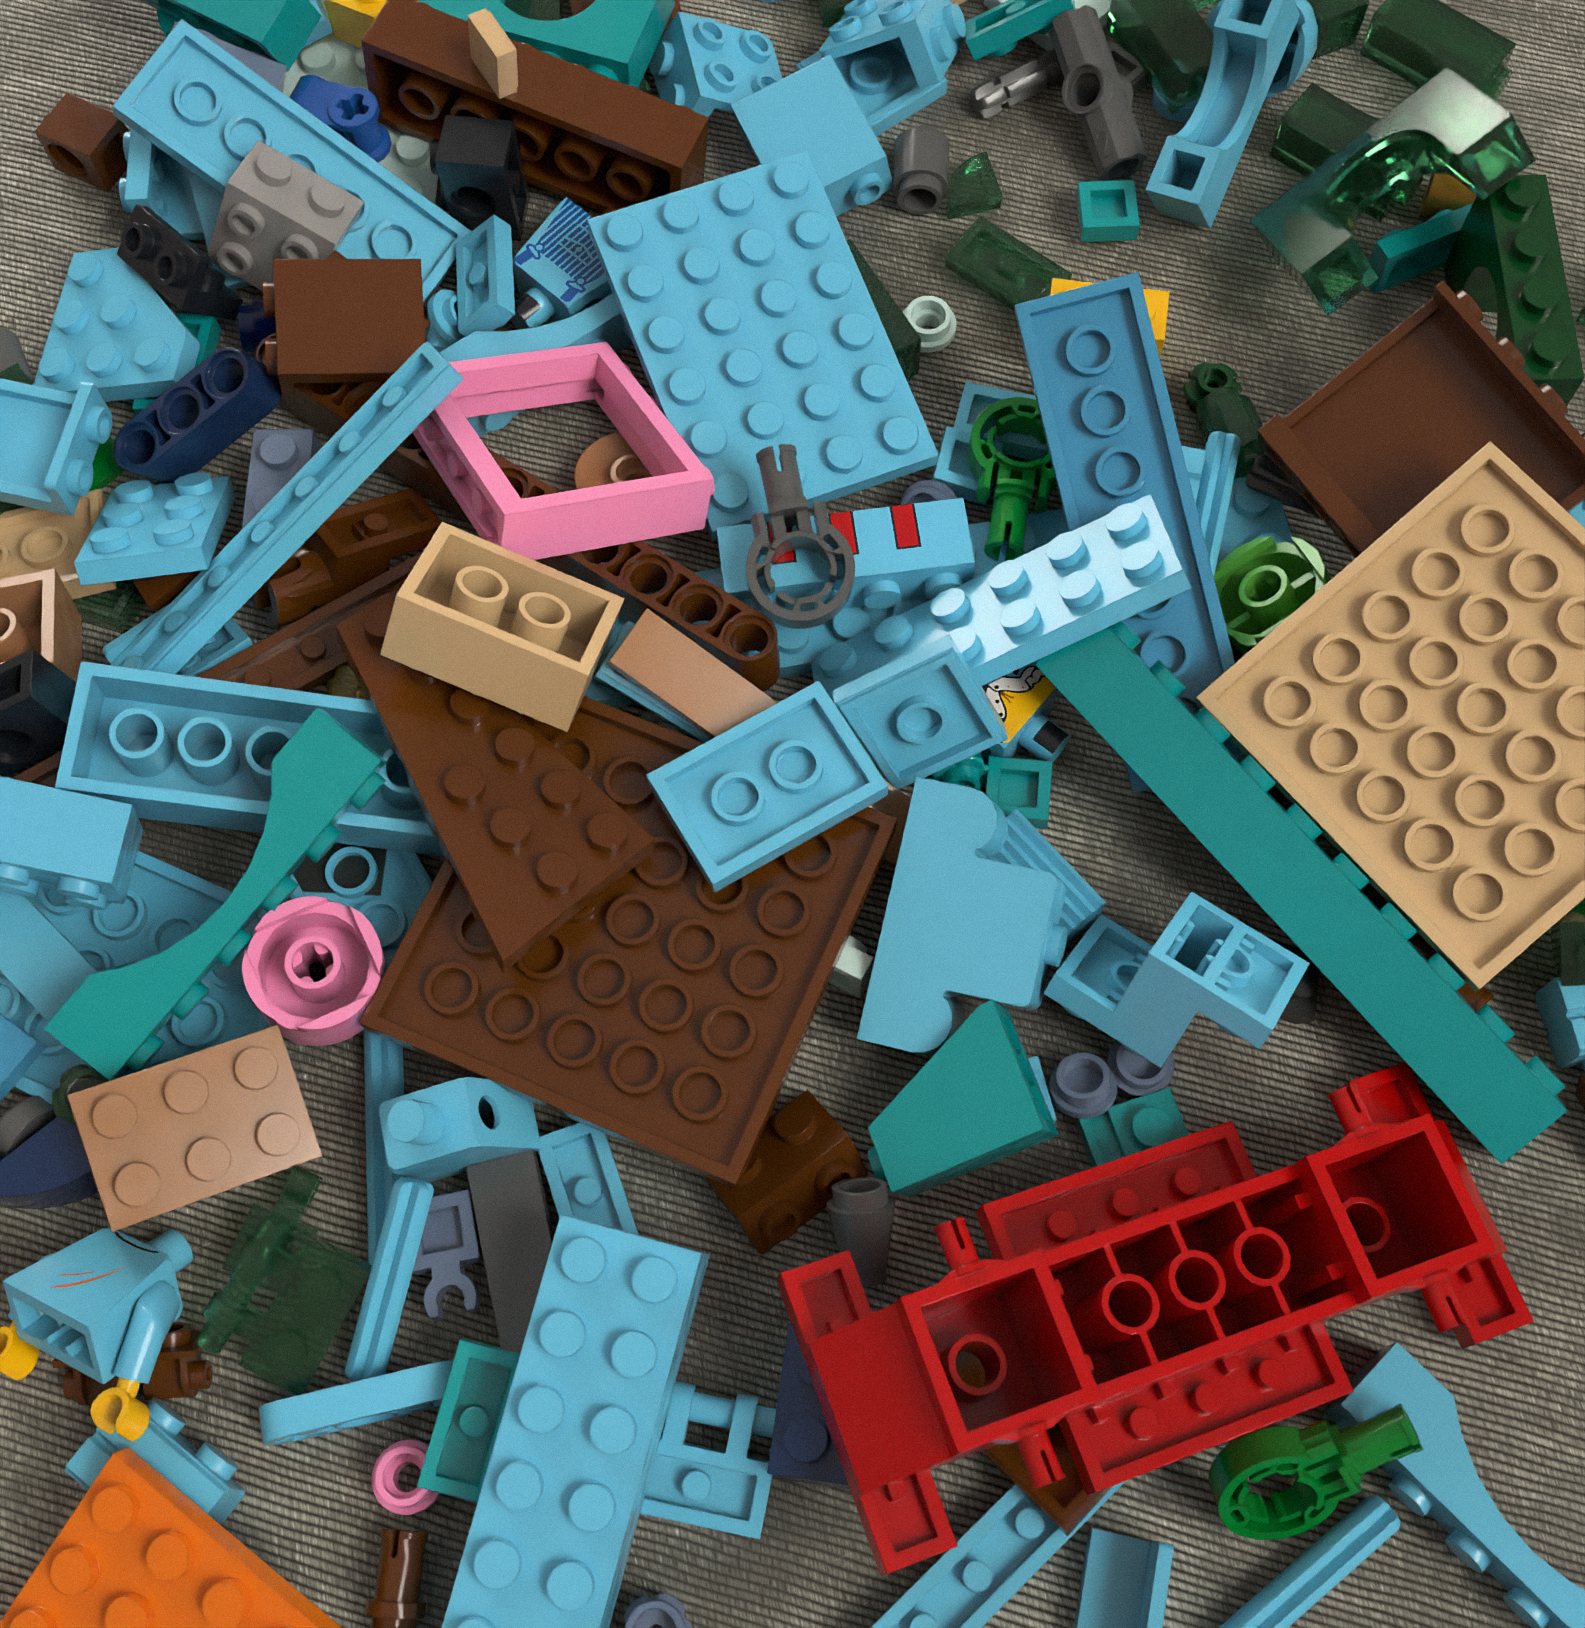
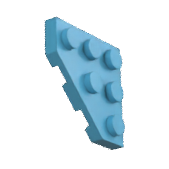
(114, 333)

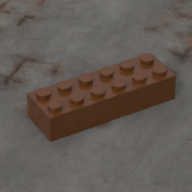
(573, 126)

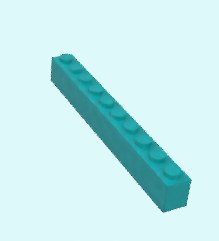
(1307, 892)

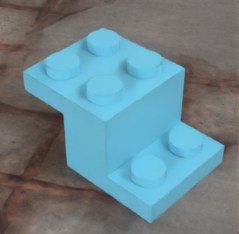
(1197, 964)

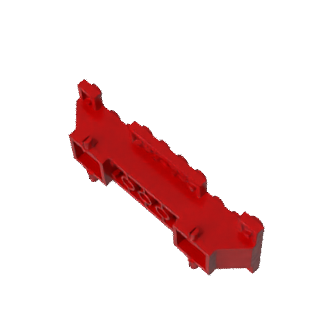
(1146, 1308)

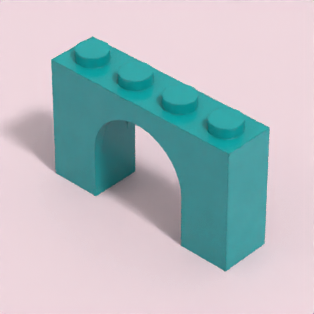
(606, 37)

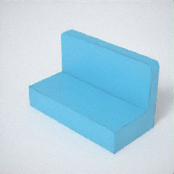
(1123, 1582)

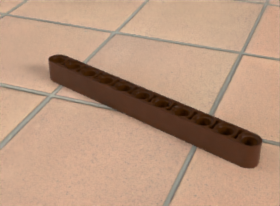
(629, 569)

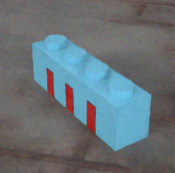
(896, 554)

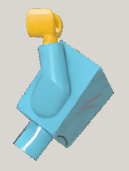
(102, 1313)

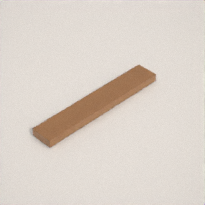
(710, 694)

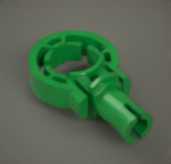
(1012, 478)
(1325, 1465)

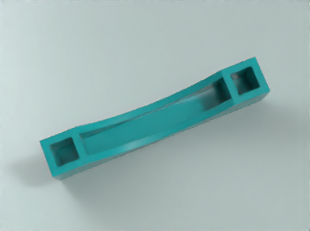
(122, 1007)

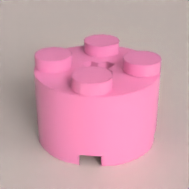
(279, 977)

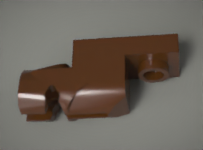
(347, 553)

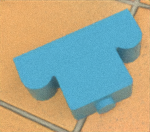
(958, 923)

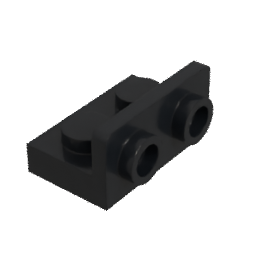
(175, 266)

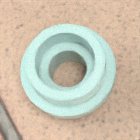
(934, 313)

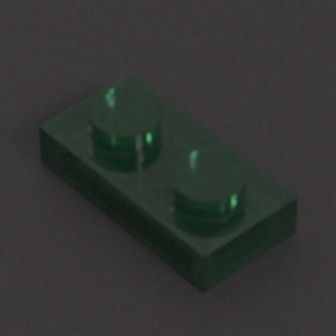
(1002, 265)

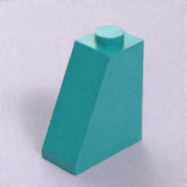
(962, 1108)

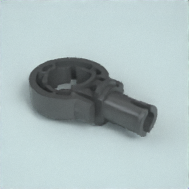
(786, 509)

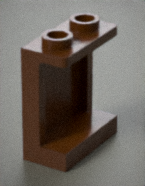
(342, 319)

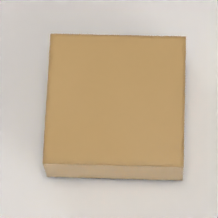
(493, 53)

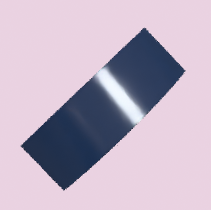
(47, 1170)

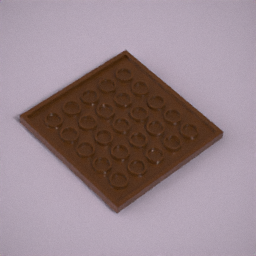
(659, 999)

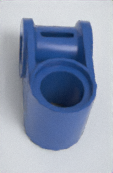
(347, 110)

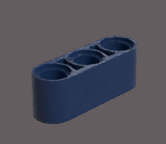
(197, 417)

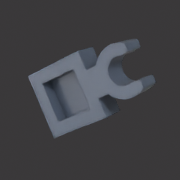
(445, 1247)

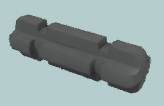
(1016, 85)

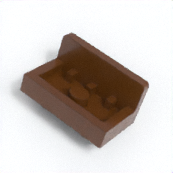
(790, 1172)

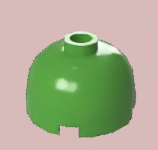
(1265, 585)

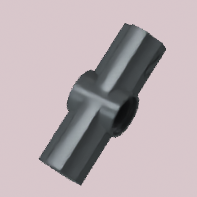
(1086, 68)

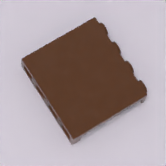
(1415, 415)

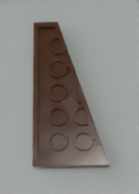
(500, 799)

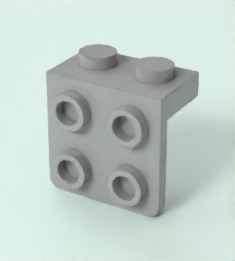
(278, 212)

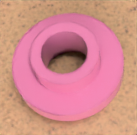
(386, 1474)

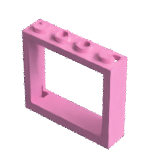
(576, 519)

